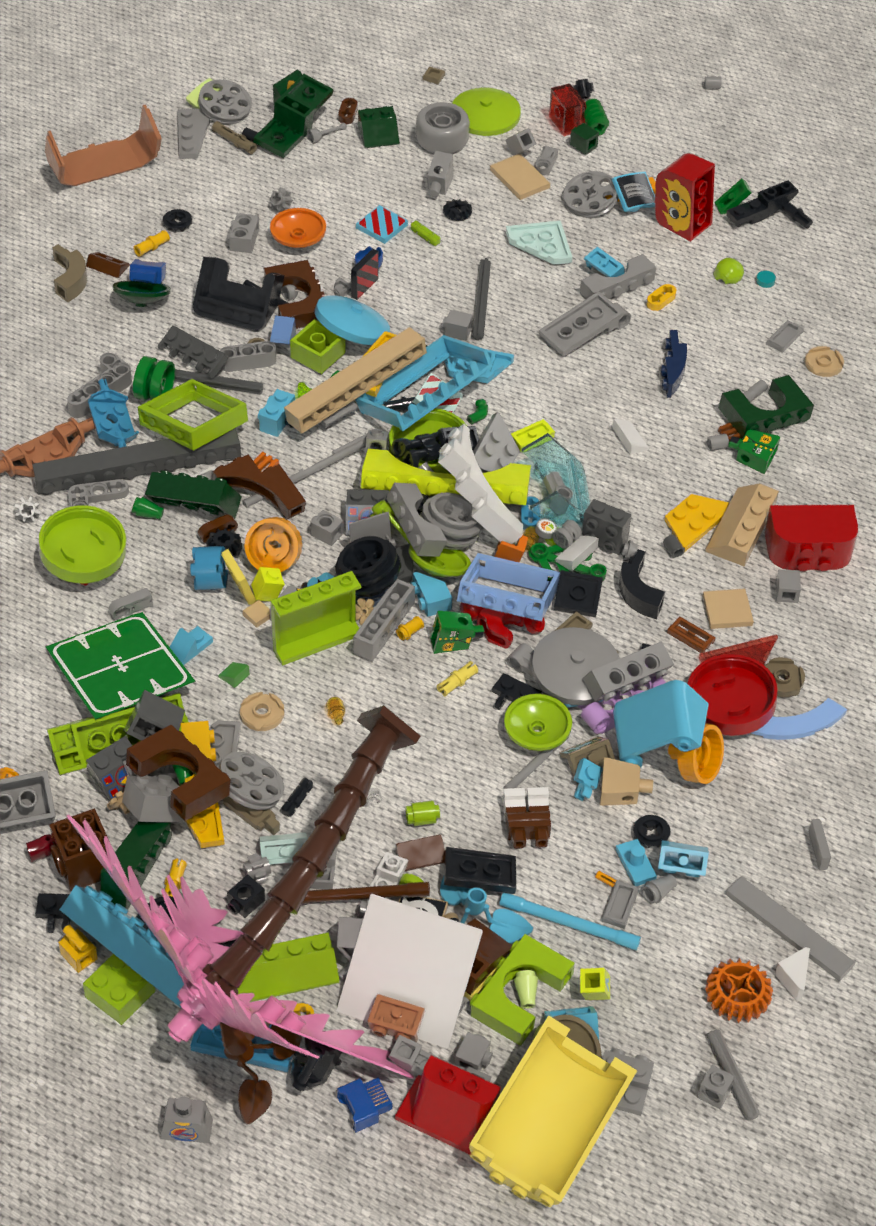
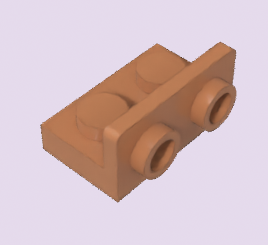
(395, 1018)

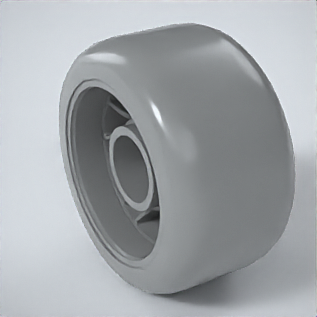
(442, 127)

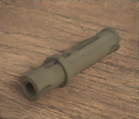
(239, 140)

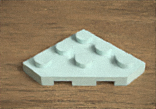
(542, 240)

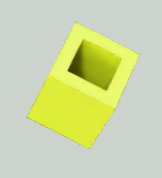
(267, 584)
(595, 984)

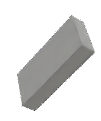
(785, 336)
(819, 844)
(620, 904)

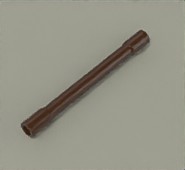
(416, 889)

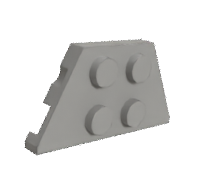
(495, 446)

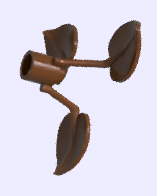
(254, 1095)

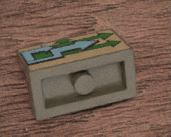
(592, 750)

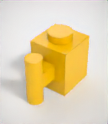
(77, 949)

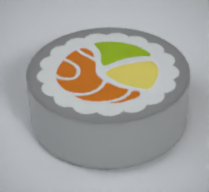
(545, 528)

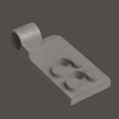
(598, 315)

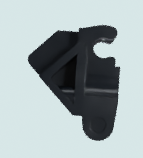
(312, 1071)

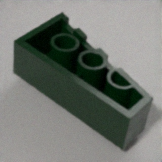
(193, 492)
(139, 851)

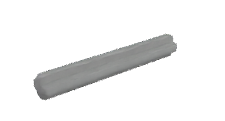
(729, 1065)

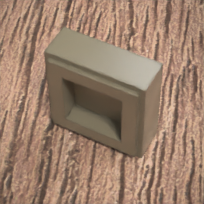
(433, 75)

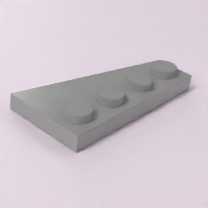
(192, 131)

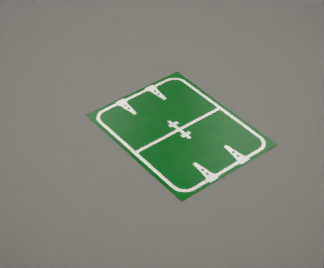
(118, 663)

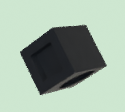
(245, 888)

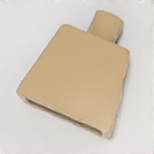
(622, 783)

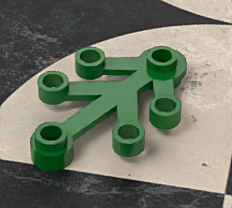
(546, 555)

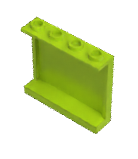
(314, 618)

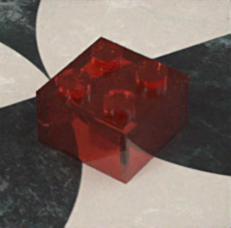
(566, 108)

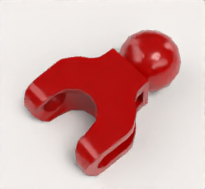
(493, 623)

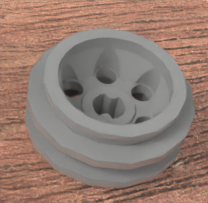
(454, 518)

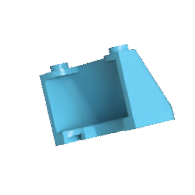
(657, 718)

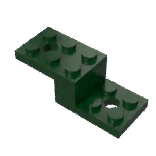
(293, 115)

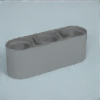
(249, 356)

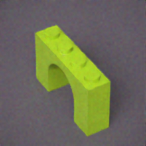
(492, 1004)

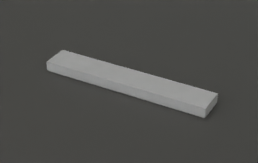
(790, 928)

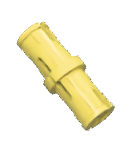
(457, 678)

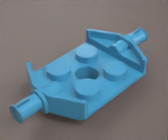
(111, 405)

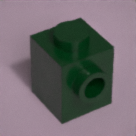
(584, 138)

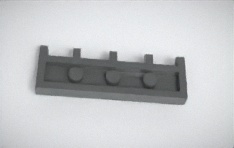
(193, 350)

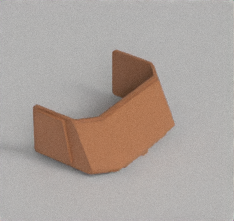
(106, 158)

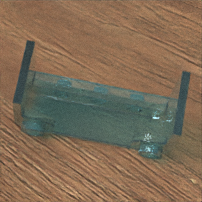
(553, 457)

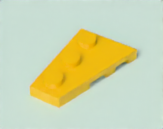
(207, 827)

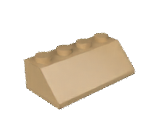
(742, 523)

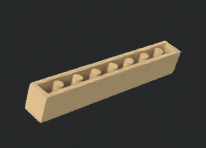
(355, 380)

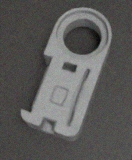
(546, 159)
(131, 603)

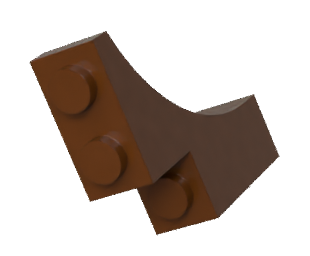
(270, 484)

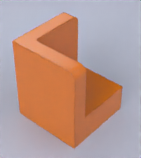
(511, 551)

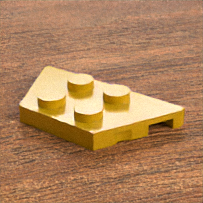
(695, 518)

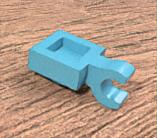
(588, 777)

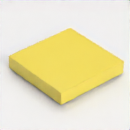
(238, 577)

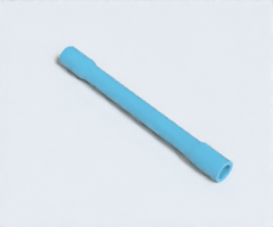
(618, 936)

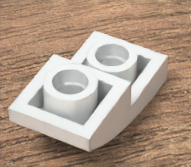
(389, 870)

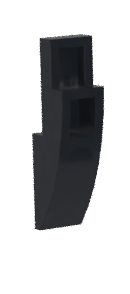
(766, 204)

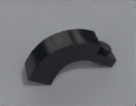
(635, 592)

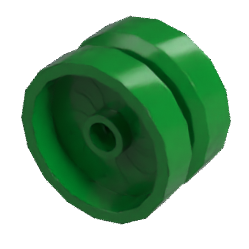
(153, 378)

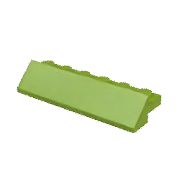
(83, 738)
(292, 968)

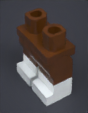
(530, 824)

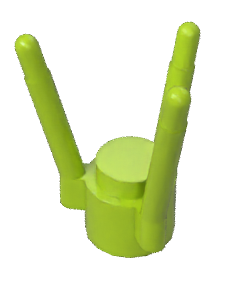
(382, 507)

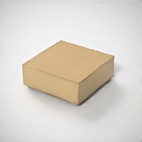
(257, 613)

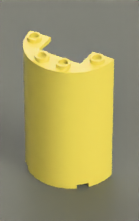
(549, 1116)

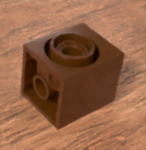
(71, 853)

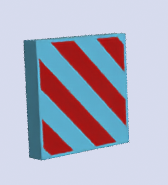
(382, 224)

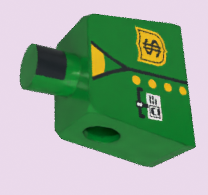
(756, 449)
(453, 632)

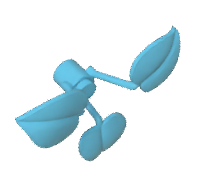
(504, 921)

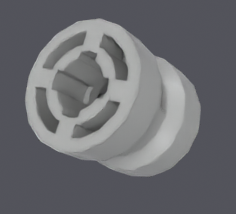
(564, 536)

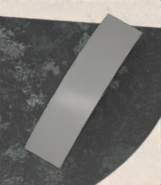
(413, 1059)

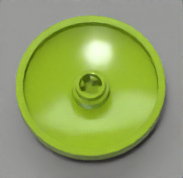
(489, 110)

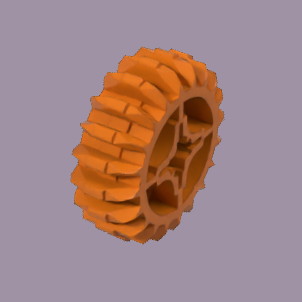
(744, 1001)

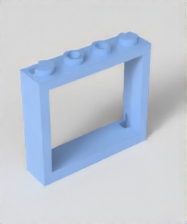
(511, 573)

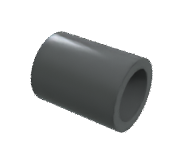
(673, 546)

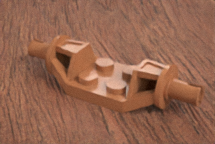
(46, 447)

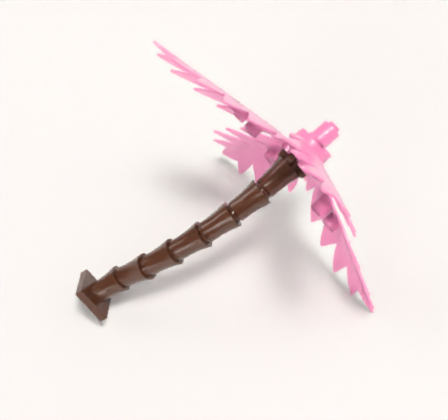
(216, 971)

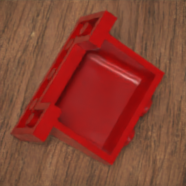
(448, 1103)

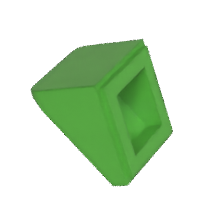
(235, 674)

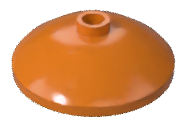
(298, 227)

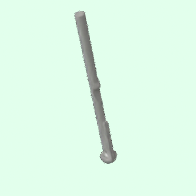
(338, 454)

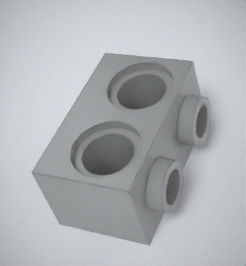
(243, 233)

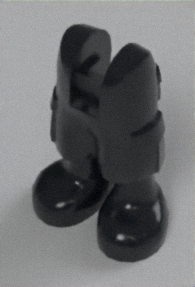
(423, 447)

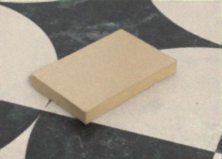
(519, 176)

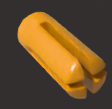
(600, 875)

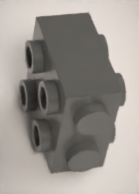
(608, 525)

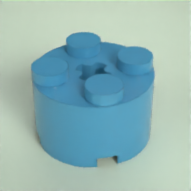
(209, 568)

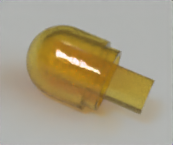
(532, 537)
(335, 709)

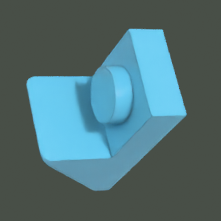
(190, 644)

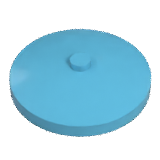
(351, 319)

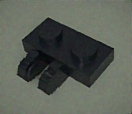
(511, 689)
(49, 907)

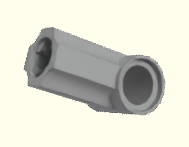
(555, 483)
(521, 659)

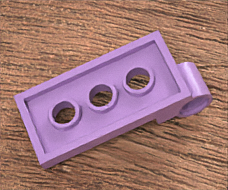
(602, 720)

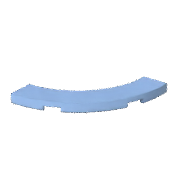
(803, 724)

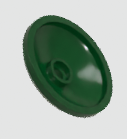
(141, 292)

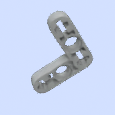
(87, 492)

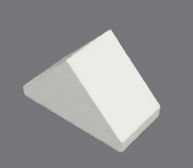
(793, 972)

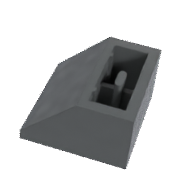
(152, 715)

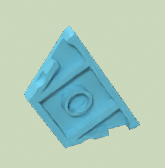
(498, 359)

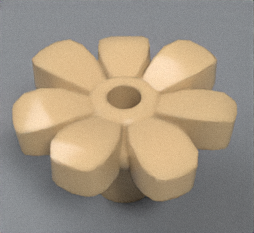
(363, 609)
(117, 803)

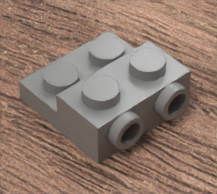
(635, 1094)

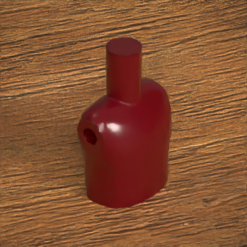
(39, 847)

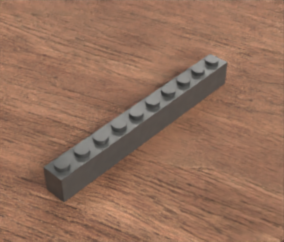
(131, 462)

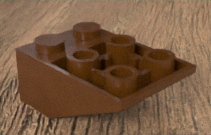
(489, 954)

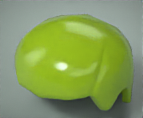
(729, 271)

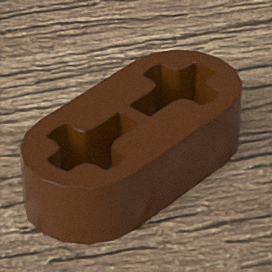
(345, 110)
(218, 523)

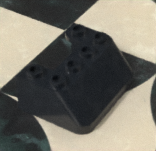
(234, 301)

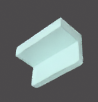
(281, 847)

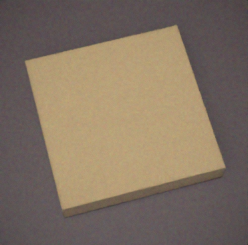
(727, 608)

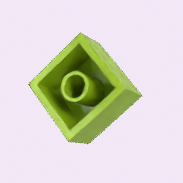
(317, 347)
(117, 989)

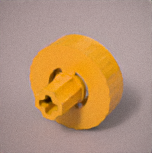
(284, 533)
(702, 763)

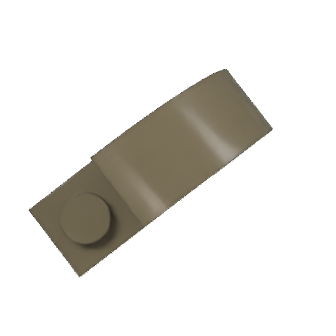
(75, 278)

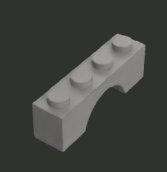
(639, 272)
(424, 537)

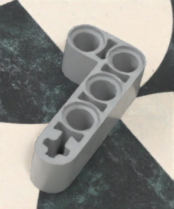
(118, 378)

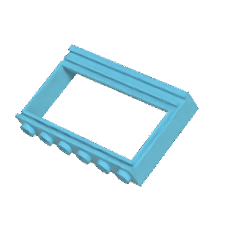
(436, 353)

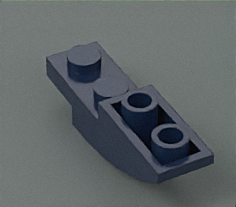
(674, 364)

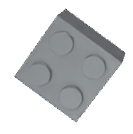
(150, 798)

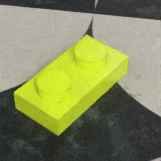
(531, 433)

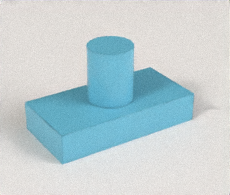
(636, 862)

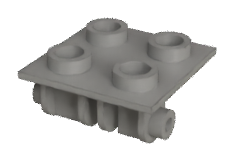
(373, 526)

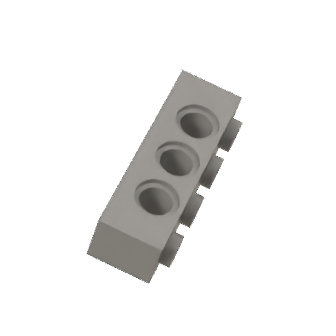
(384, 620)
(654, 657)

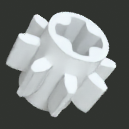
(29, 502)

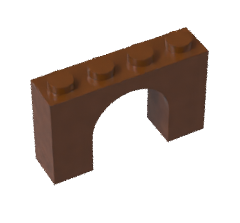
(303, 277)
(173, 748)

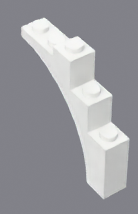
(472, 485)

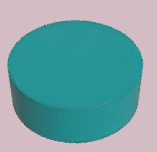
(765, 279)

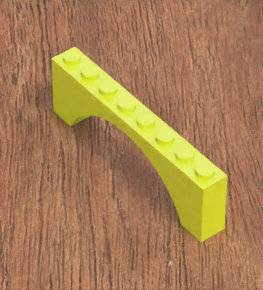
(383, 470)

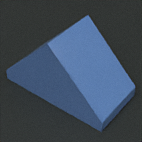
(283, 330)

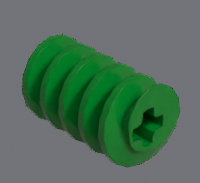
(595, 116)

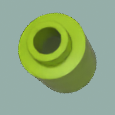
(422, 813)

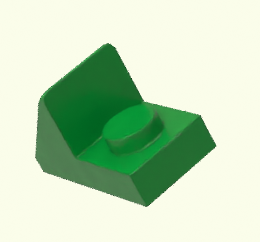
(733, 196)

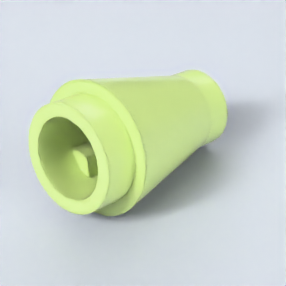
(526, 987)

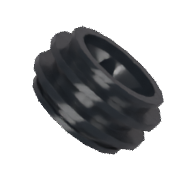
(372, 563)

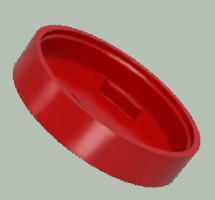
(738, 693)

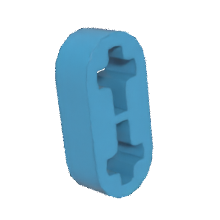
(526, 513)

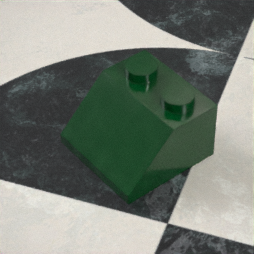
(378, 127)

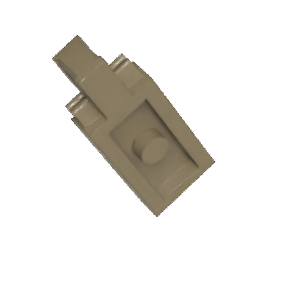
(256, 818)

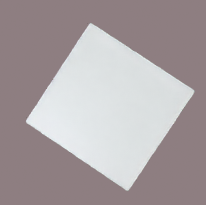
(412, 960)

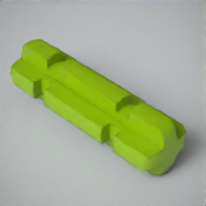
(425, 233)

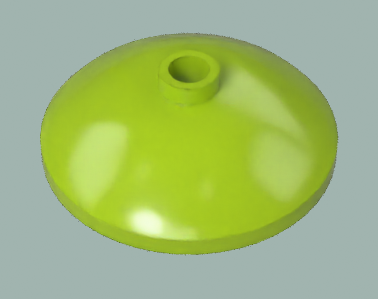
(449, 563)
(541, 714)

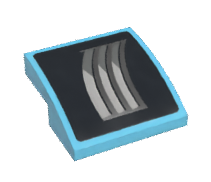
(634, 191)

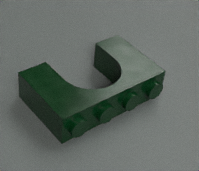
(744, 416)

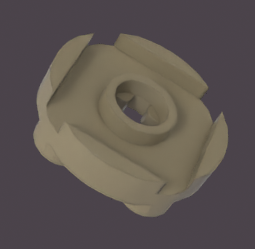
(795, 676)

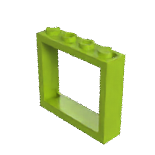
(154, 414)

